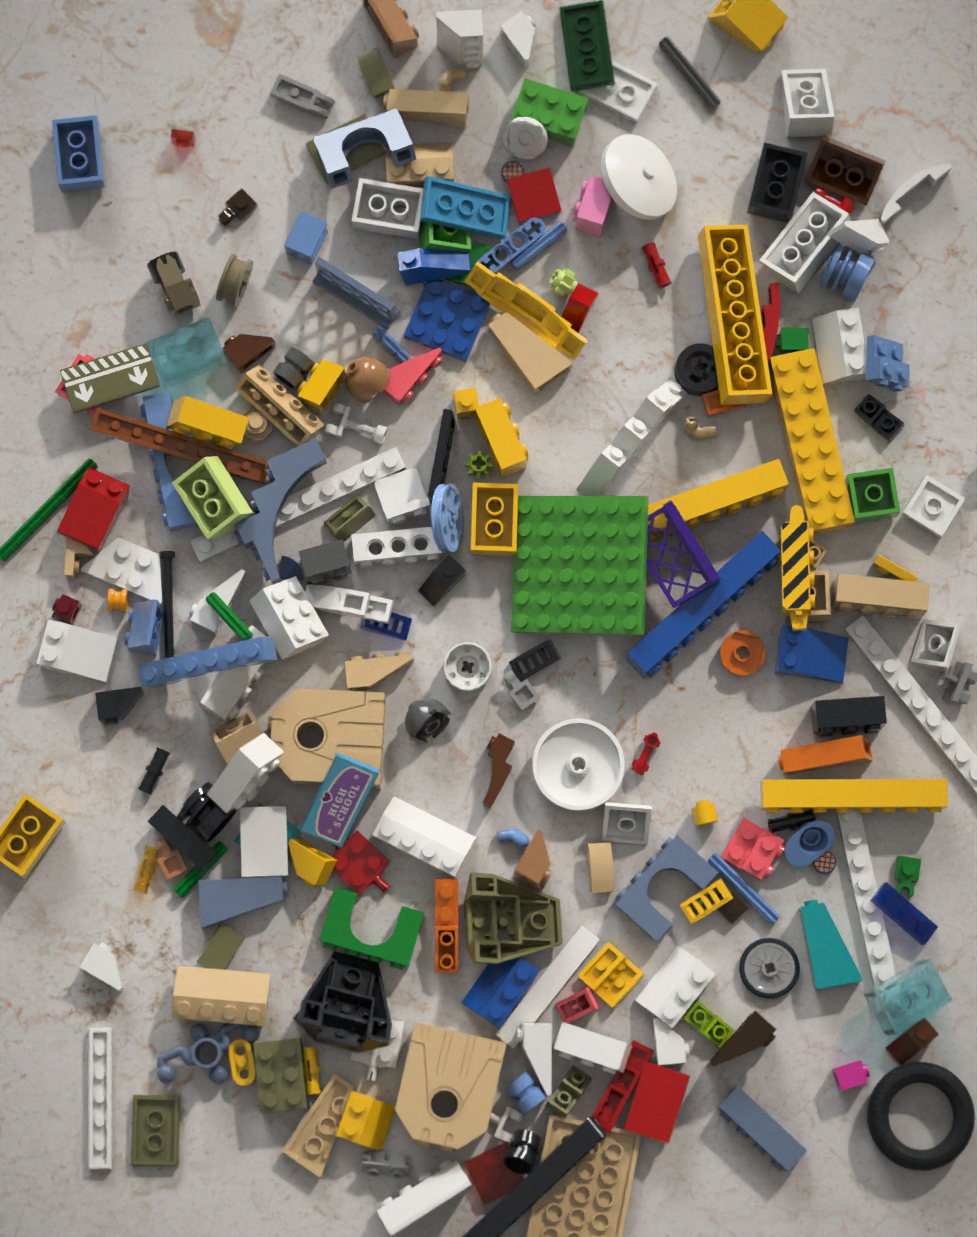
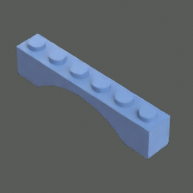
(177, 516)
(207, 661)

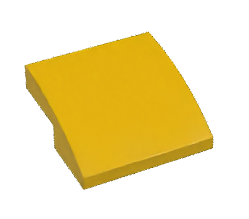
(611, 975)

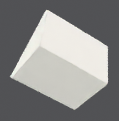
(936, 644)
(626, 823)

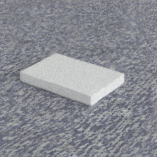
(627, 96)
(263, 841)

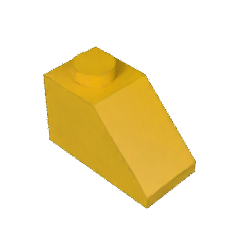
(311, 862)

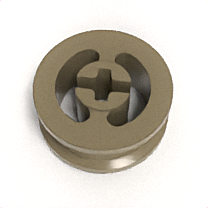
(234, 280)

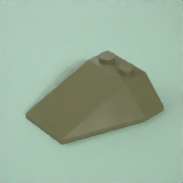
(508, 919)

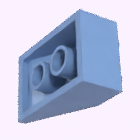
(145, 627)

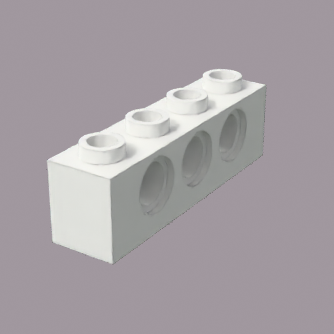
(386, 539)

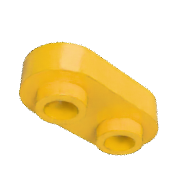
(242, 1062)

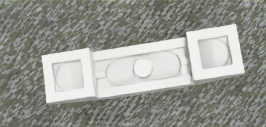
(931, 175)

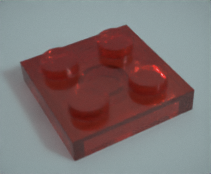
(491, 1175)

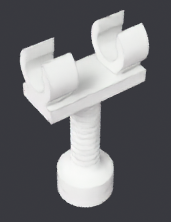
(378, 433)
(500, 1120)

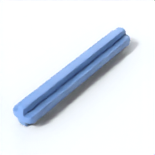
(744, 889)

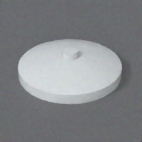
(638, 177)
(578, 764)

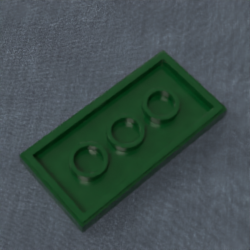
(587, 45)

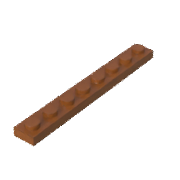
(176, 444)

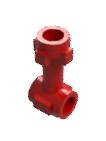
(845, 203)
(651, 742)

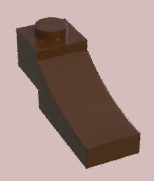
(499, 750)

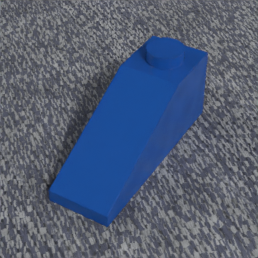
(432, 264)

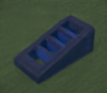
(384, 629)

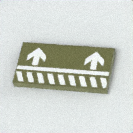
(110, 378)

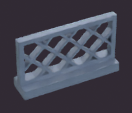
(355, 294)

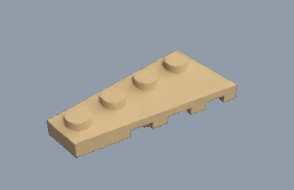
(318, 1130)

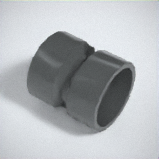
(293, 368)

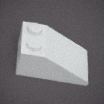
(807, 103)
(76, 651)

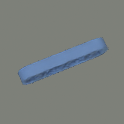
(510, 250)

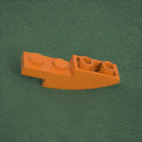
(446, 925)

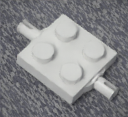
(384, 1056)

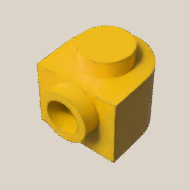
(704, 813)

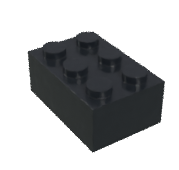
(777, 182)
(848, 715)

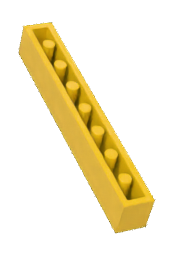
(854, 794)

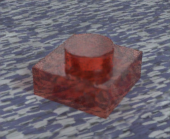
(183, 138)

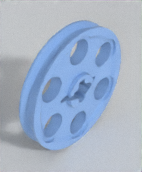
(447, 517)

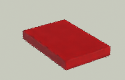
(657, 1102)

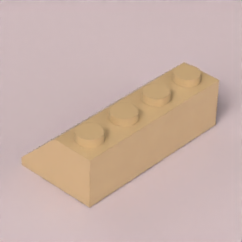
(221, 995)

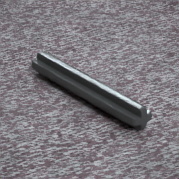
(689, 73)

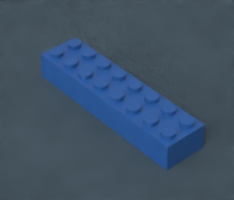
(697, 612)

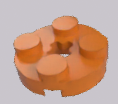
(753, 646)

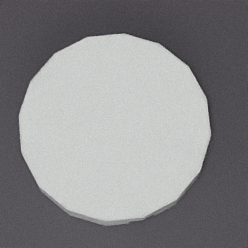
(525, 138)

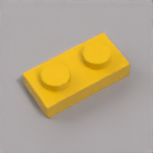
(885, 566)

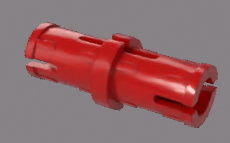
(656, 265)

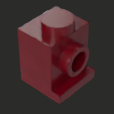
(66, 609)

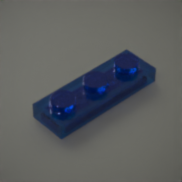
(904, 913)

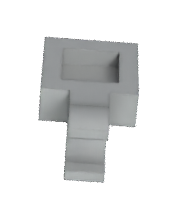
(522, 693)

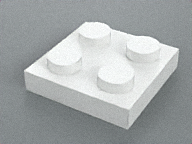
(933, 506)

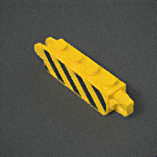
(796, 569)

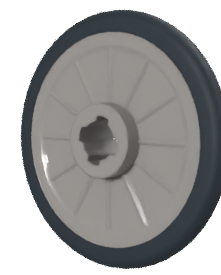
(754, 973)

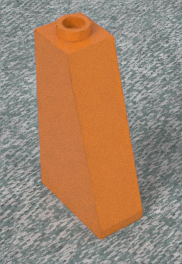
(826, 755)

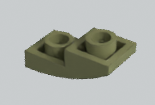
(375, 72)
(568, 1091)

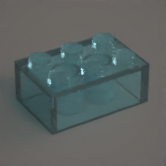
(187, 352)
(908, 997)

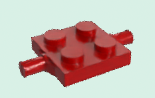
(360, 864)

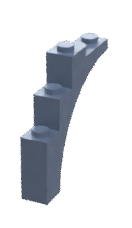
(287, 471)

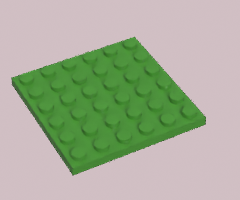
(580, 565)

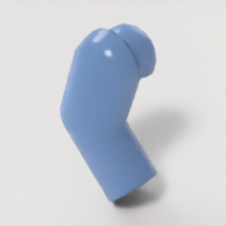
(516, 836)

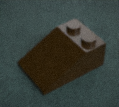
(749, 1036)

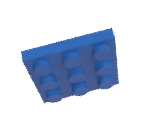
(447, 319)

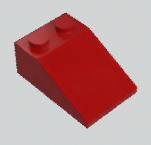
(94, 508)

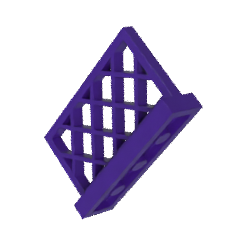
(692, 548)

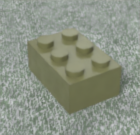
(280, 1075)

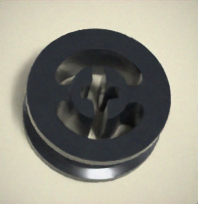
(684, 375)

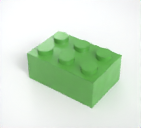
(554, 108)

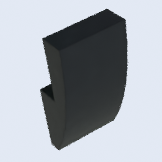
(879, 418)

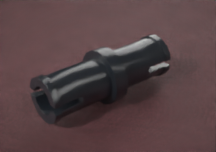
(154, 770)
(790, 821)

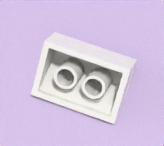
(840, 346)
(675, 987)

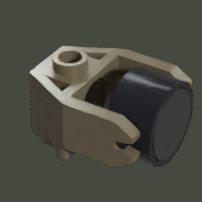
(168, 272)

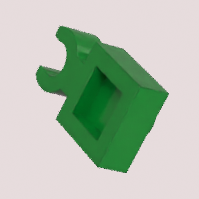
(907, 871)

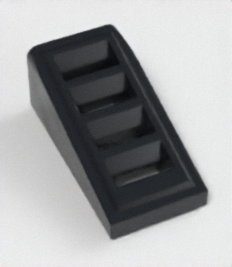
(539, 648)

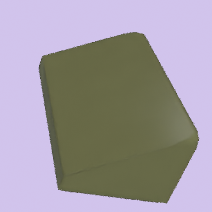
(349, 518)
(221, 948)

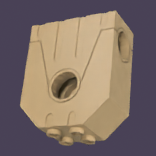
(350, 726)
(451, 1063)

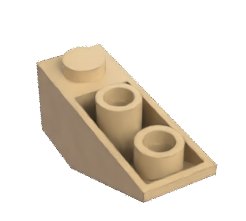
(367, 673)

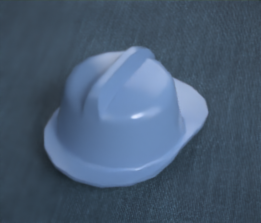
(809, 843)

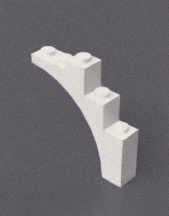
(630, 438)

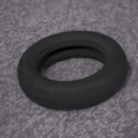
(962, 1116)

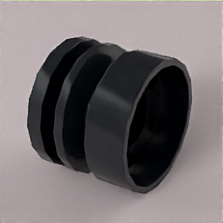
(206, 813)

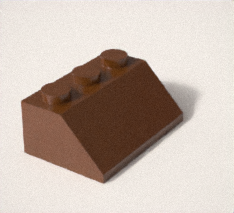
(845, 170)

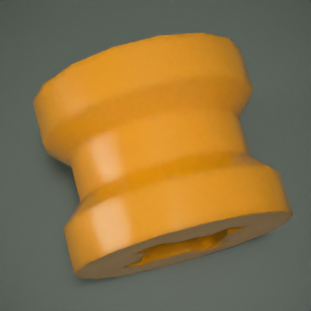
(117, 600)

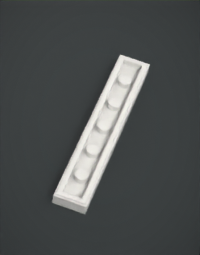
(548, 984)
(100, 1098)

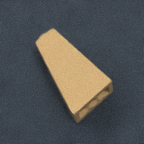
(429, 106)
(529, 353)

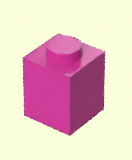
(851, 1075)

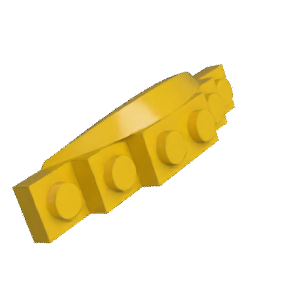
(527, 309)

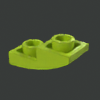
(707, 1023)

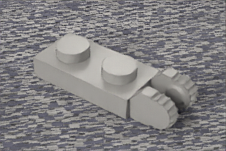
(300, 95)

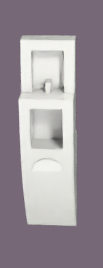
(349, 602)

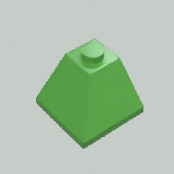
(443, 238)

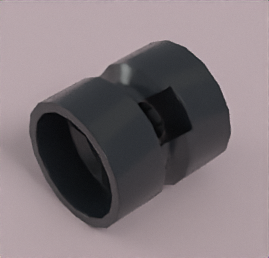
(523, 1151)

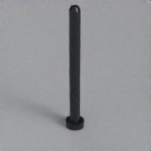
(168, 602)

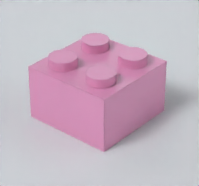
(595, 206)

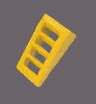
(688, 909)

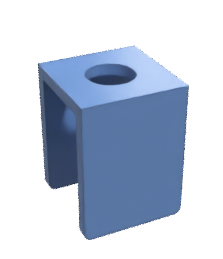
(306, 237)

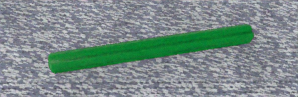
(45, 511)

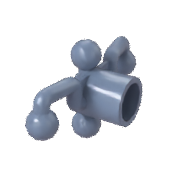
(191, 1054)

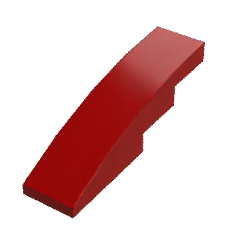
(770, 318)
(622, 1087)

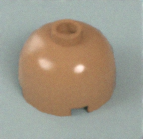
(366, 377)

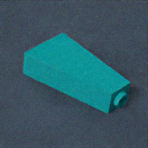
(827, 953)

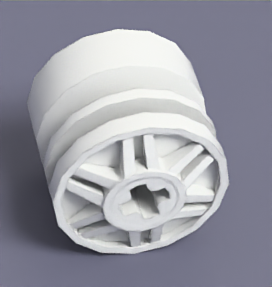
(472, 654)

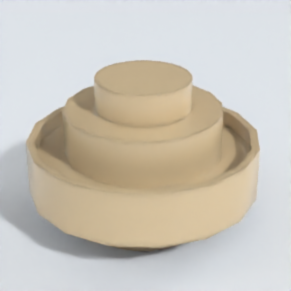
(258, 426)

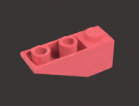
(410, 374)

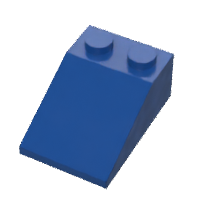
(811, 654)

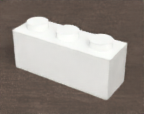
(592, 1048)

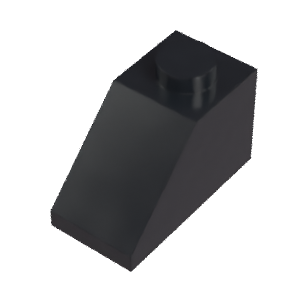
(442, 580)
(116, 704)

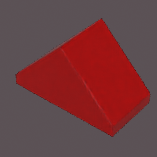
(579, 306)

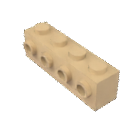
(279, 406)

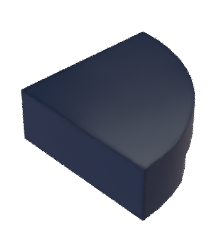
(290, 569)

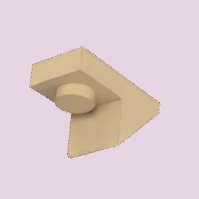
(72, 564)

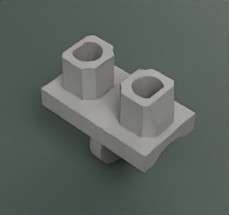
(955, 681)

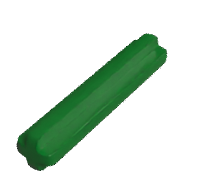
(228, 616)
(196, 874)

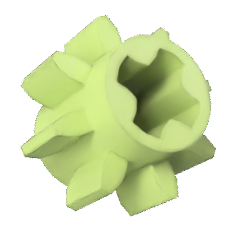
(563, 282)

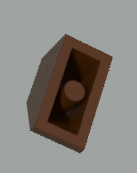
(247, 349)
(912, 1041)

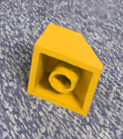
(322, 385)
(366, 1121)

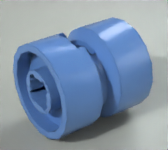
(525, 1093)

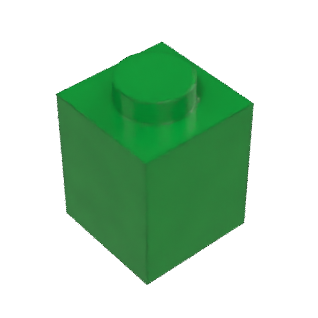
(792, 340)

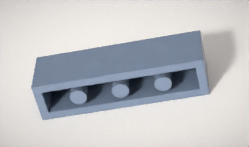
(762, 1129)

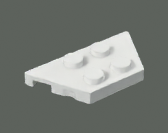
(128, 568)

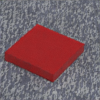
(533, 195)

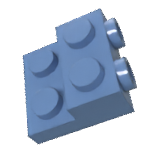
(885, 364)

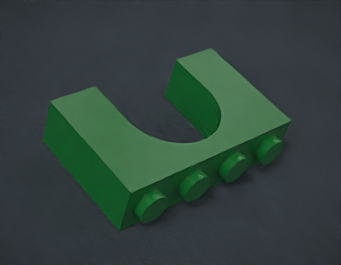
(396, 949)

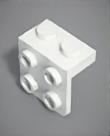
(402, 496)

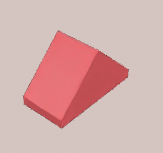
(576, 1005)

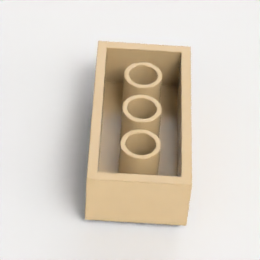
(880, 596)

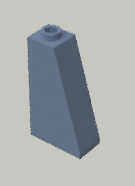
(231, 898)

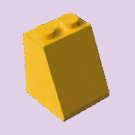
(749, 21)

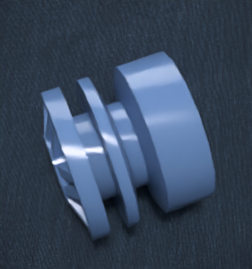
(846, 272)

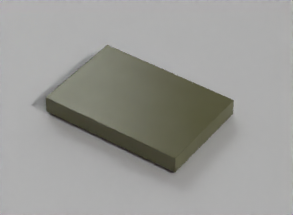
(357, 157)
(155, 1130)

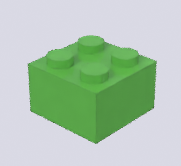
(873, 495)

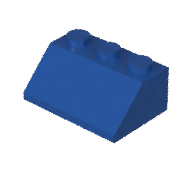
(500, 989)

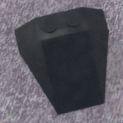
(347, 1005)

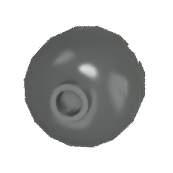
(426, 719)

